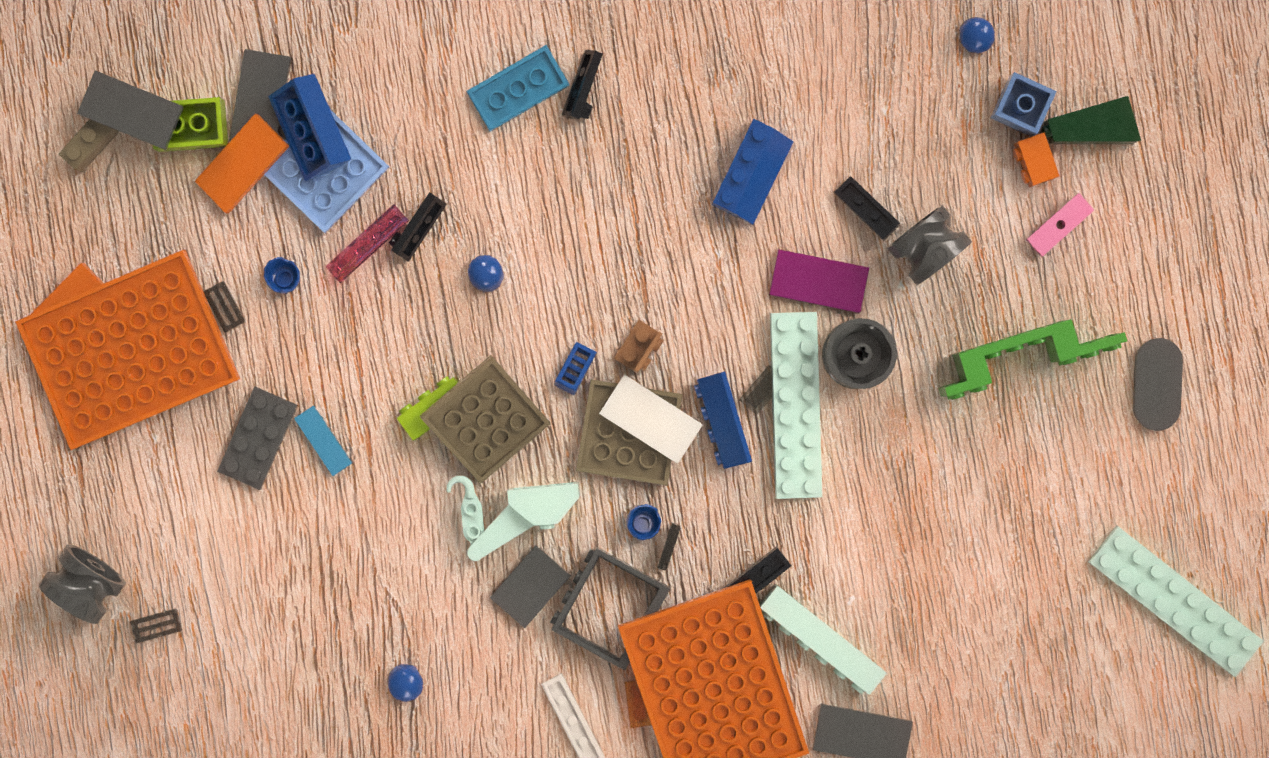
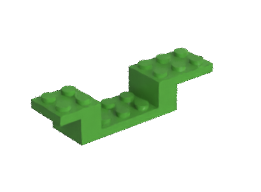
(1059, 341)

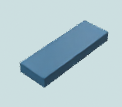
(323, 440)

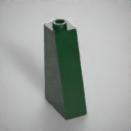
(1099, 124)

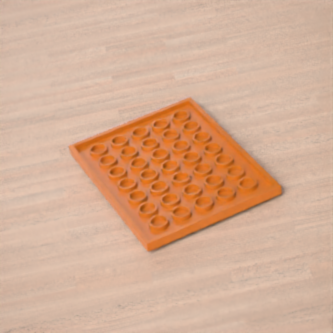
(127, 349)
(713, 679)

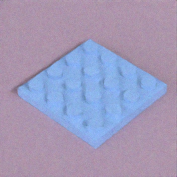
(335, 192)

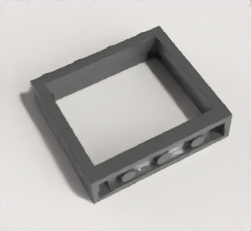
(570, 597)

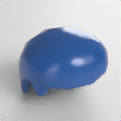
(977, 35)
(485, 273)
(281, 275)
(643, 522)
(405, 682)

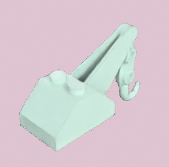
(527, 508)

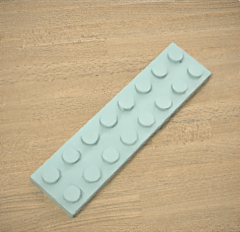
(796, 405)
(1175, 601)

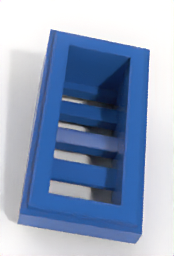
(572, 389)

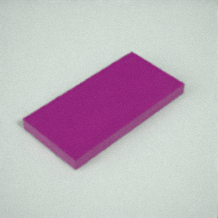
(819, 281)

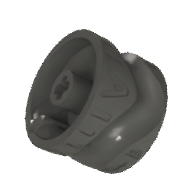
(929, 244)
(877, 354)
(82, 584)

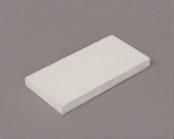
(651, 419)

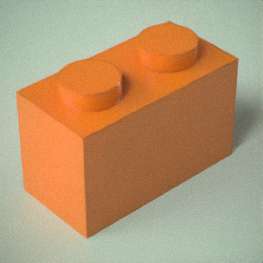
(1035, 160)

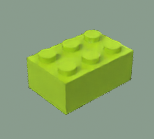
(199, 126)

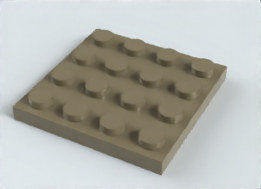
(485, 419)
(614, 451)

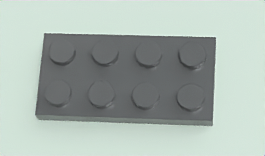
(257, 438)

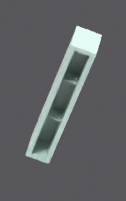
(822, 639)

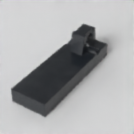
(576, 104)
(867, 208)
(417, 229)
(764, 570)

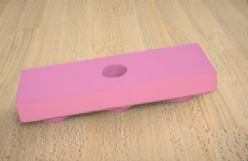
(1069, 215)

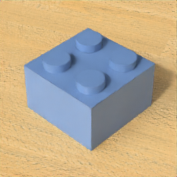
(1023, 104)

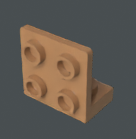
(638, 346)

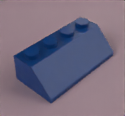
(309, 127)
(753, 172)
(723, 419)

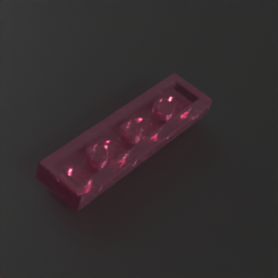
(367, 243)

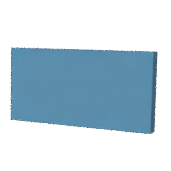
(518, 88)

